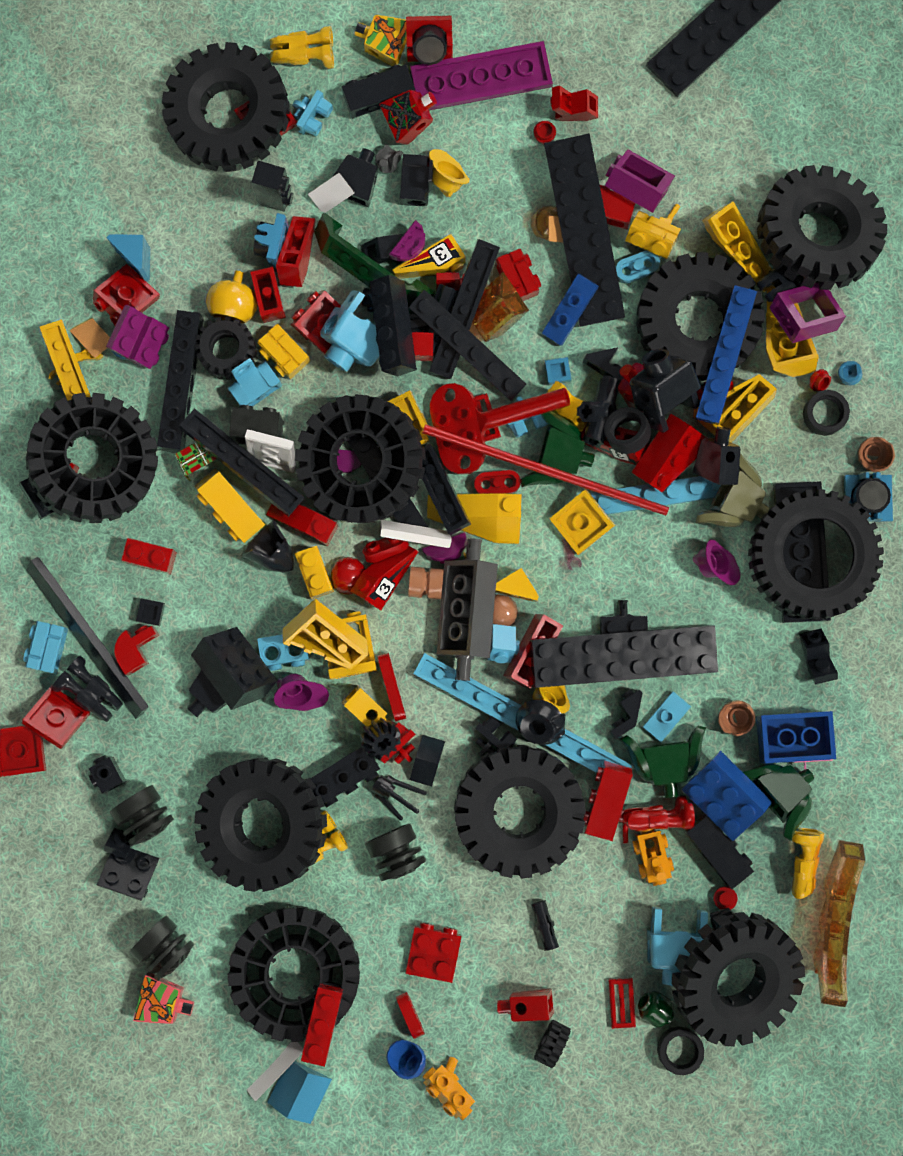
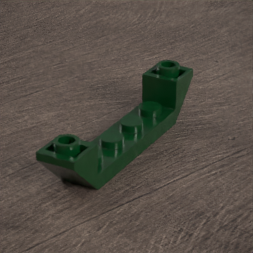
(354, 260)

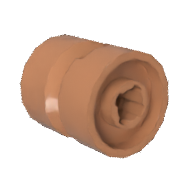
(425, 583)

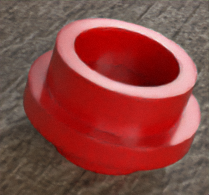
(544, 132)
(820, 380)
(725, 898)

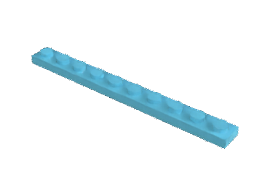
(506, 710)

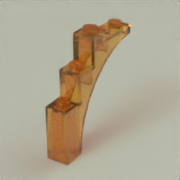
(835, 921)

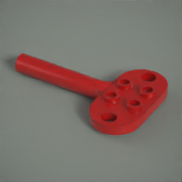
(465, 420)

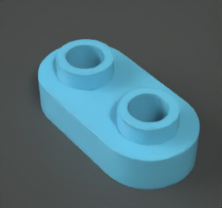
(636, 266)

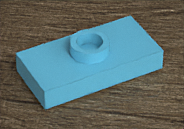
(666, 716)

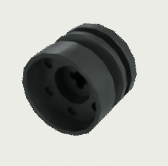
(141, 815)
(395, 852)
(162, 948)

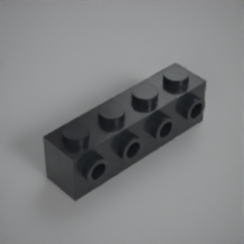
(392, 325)
(344, 776)

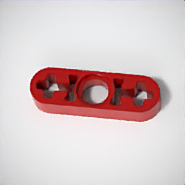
(391, 687)

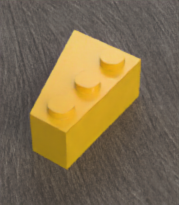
(743, 405)
(228, 506)

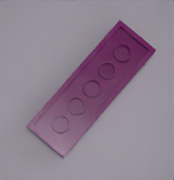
(484, 75)

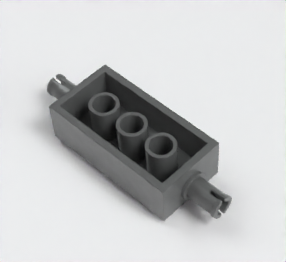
(467, 609)

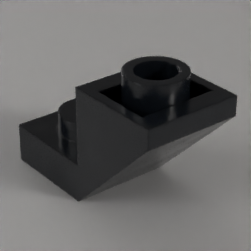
(380, 248)
(817, 656)
(630, 706)

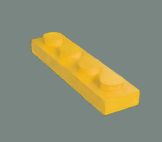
(64, 359)

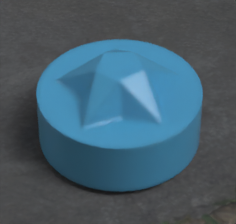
(850, 373)

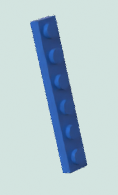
(726, 355)

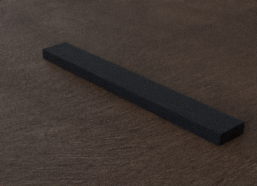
(87, 637)

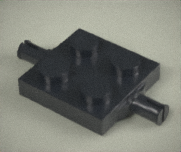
(623, 621)

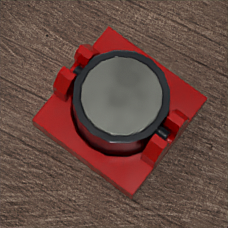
(427, 40)

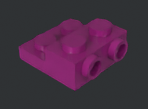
(138, 337)

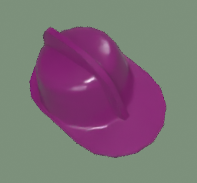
(717, 563)
(299, 694)

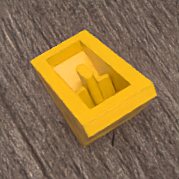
(517, 586)

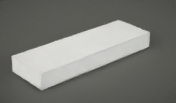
(415, 533)

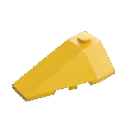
(735, 239)
(491, 516)

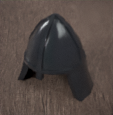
(270, 550)

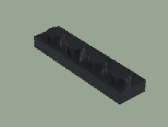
(443, 493)

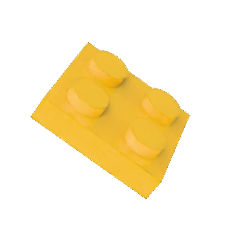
(582, 522)

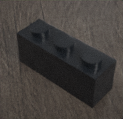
(367, 94)
(272, 186)
(720, 852)

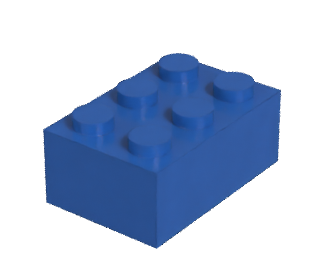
(796, 737)
(727, 795)

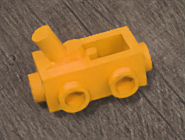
(655, 864)
(444, 1085)

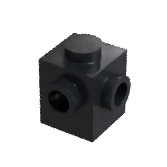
(106, 774)

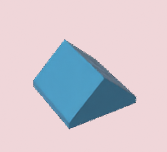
(134, 251)
(299, 1092)

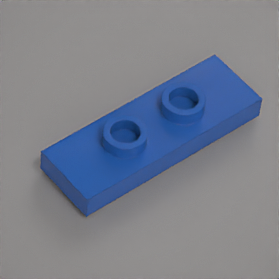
(570, 309)

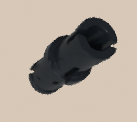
(545, 925)

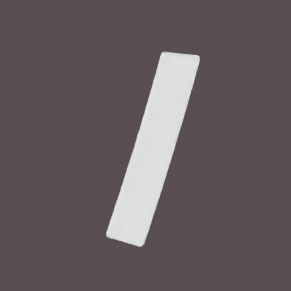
(277, 1068)

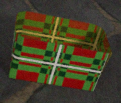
(193, 458)

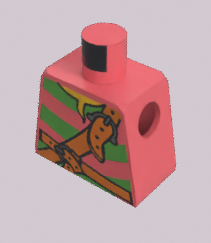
(161, 1001)

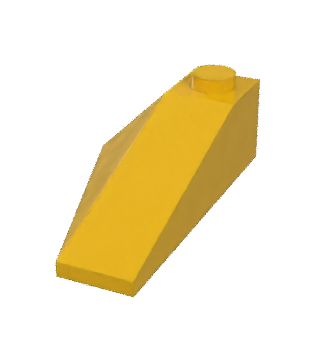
(784, 356)

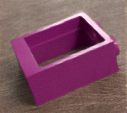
(639, 180)
(792, 321)

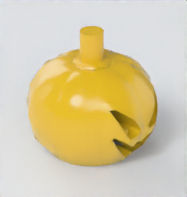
(232, 299)

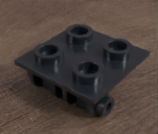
(129, 875)

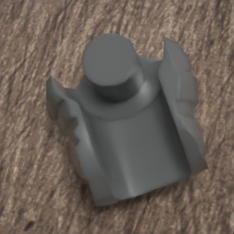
(387, 159)

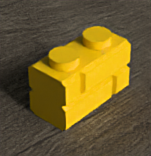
(652, 234)
(283, 352)
(314, 572)

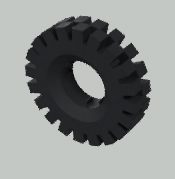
(214, 73)
(831, 196)
(680, 281)
(399, 467)
(70, 491)
(223, 830)
(524, 852)
(240, 957)
(751, 1009)

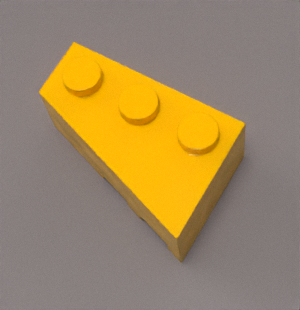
(324, 633)

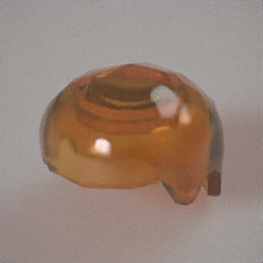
(540, 221)

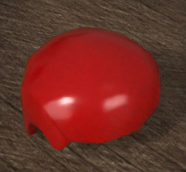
(345, 574)

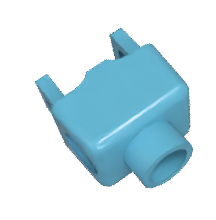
(350, 336)
(665, 946)

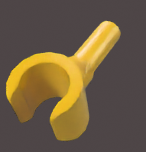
(670, 217)

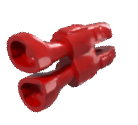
(658, 818)

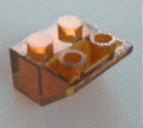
(498, 309)

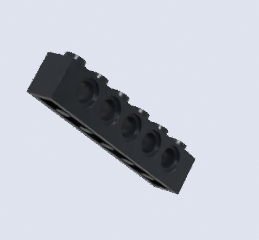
(179, 381)

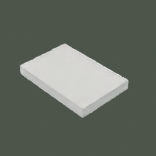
(271, 450)

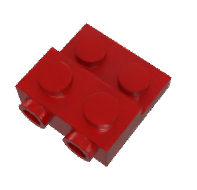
(124, 289)
(313, 317)
(434, 952)

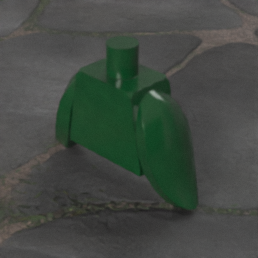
(560, 450)
(666, 762)
(787, 791)

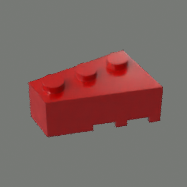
(669, 454)

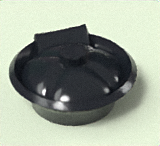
(540, 722)

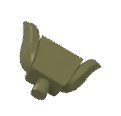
(737, 502)

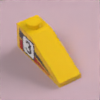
(438, 258)

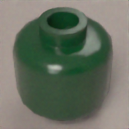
(656, 1009)

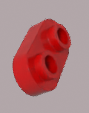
(496, 481)
(383, 548)

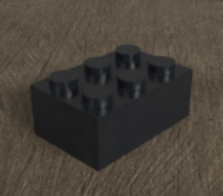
(233, 667)

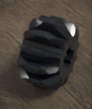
(380, 738)

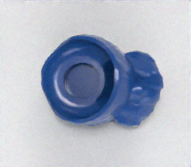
(406, 1059)

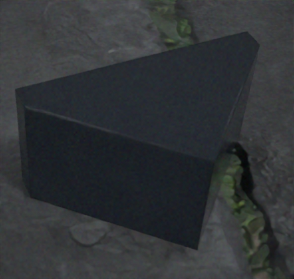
(427, 760)

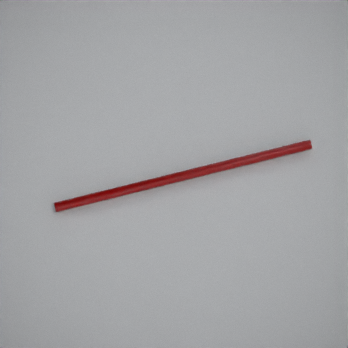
(544, 469)

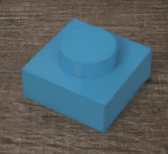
(558, 370)

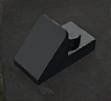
(601, 361)

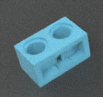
(284, 653)

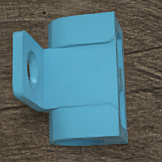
(253, 383)

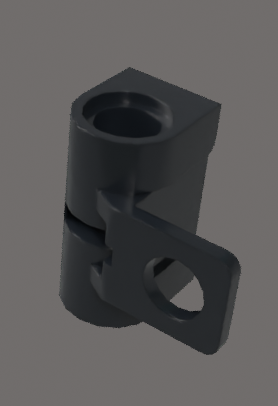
(416, 180)

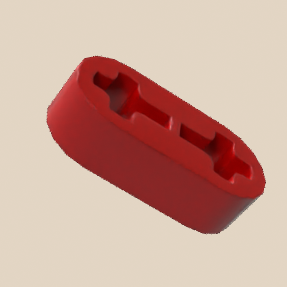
(410, 1015)

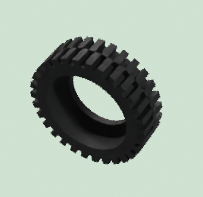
(778, 582)

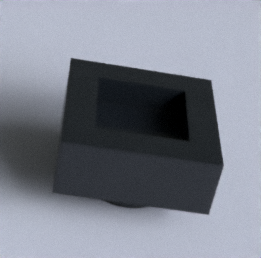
(150, 612)
(118, 843)

